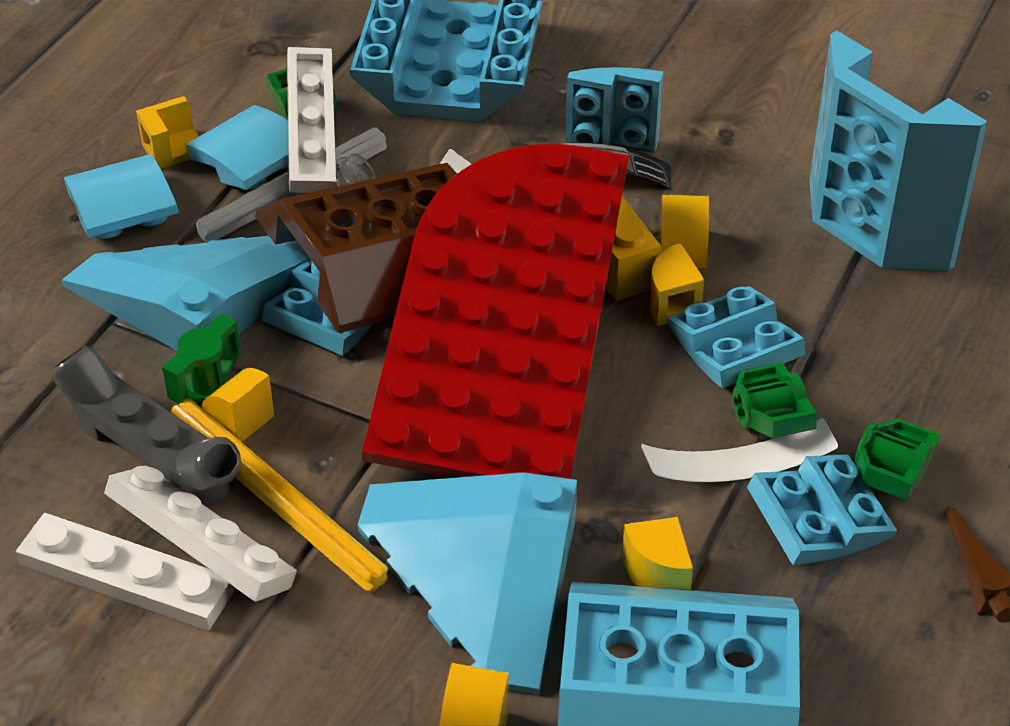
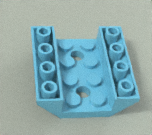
(413, 49)
(906, 181)
(680, 658)

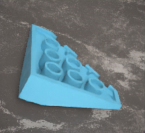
(188, 285)
(483, 558)

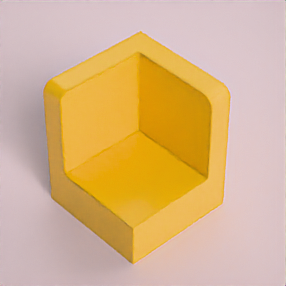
(166, 130)

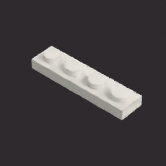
(310, 120)
(201, 532)
(125, 571)

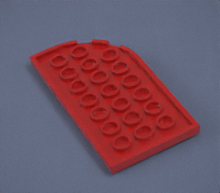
(500, 316)

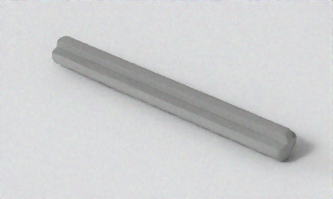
(243, 210)

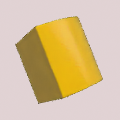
(686, 222)
(674, 284)
(242, 403)
(657, 554)
(475, 697)

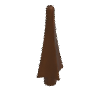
(986, 575)

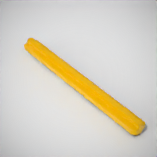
(293, 505)

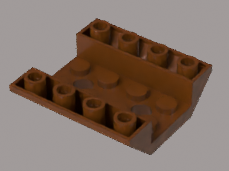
(358, 239)

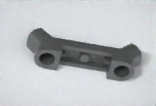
(160, 439)

